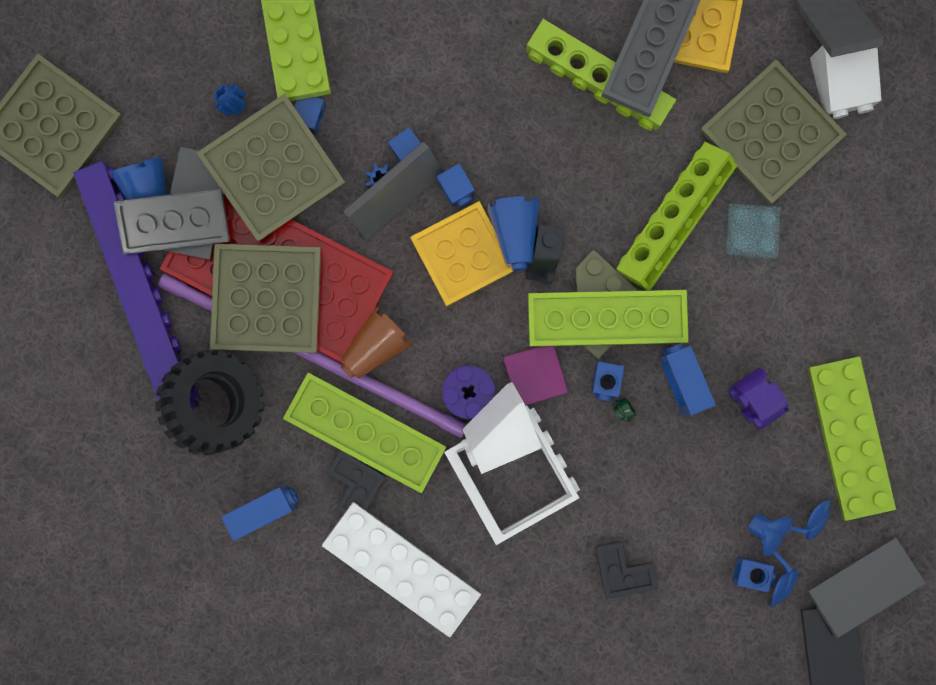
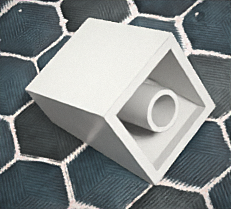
(847, 81)
(500, 432)

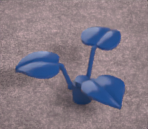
(774, 532)

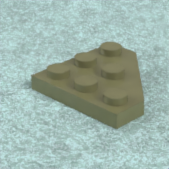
(598, 275)

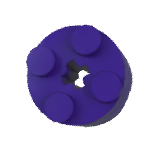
(464, 377)
(760, 399)

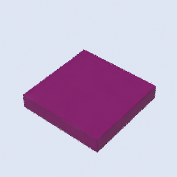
(536, 374)

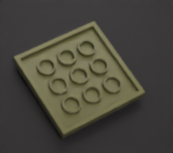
(52, 125)
(773, 132)
(270, 167)
(265, 298)

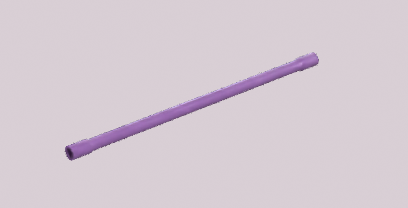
(444, 421)

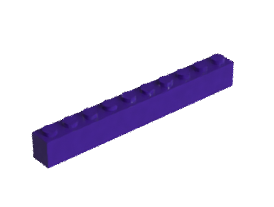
(131, 278)

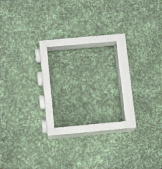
(557, 464)

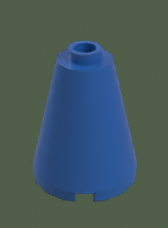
(141, 179)
(515, 229)

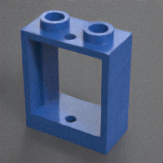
(686, 380)
(260, 512)

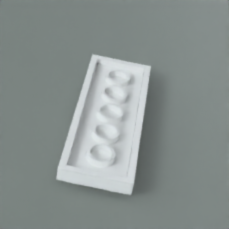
(401, 569)

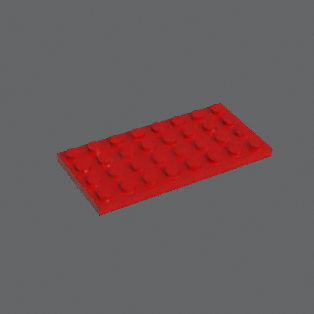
(348, 280)

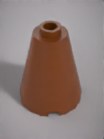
(374, 345)

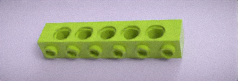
(593, 62)
(675, 230)

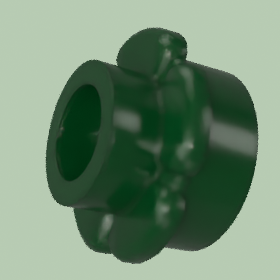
(624, 410)

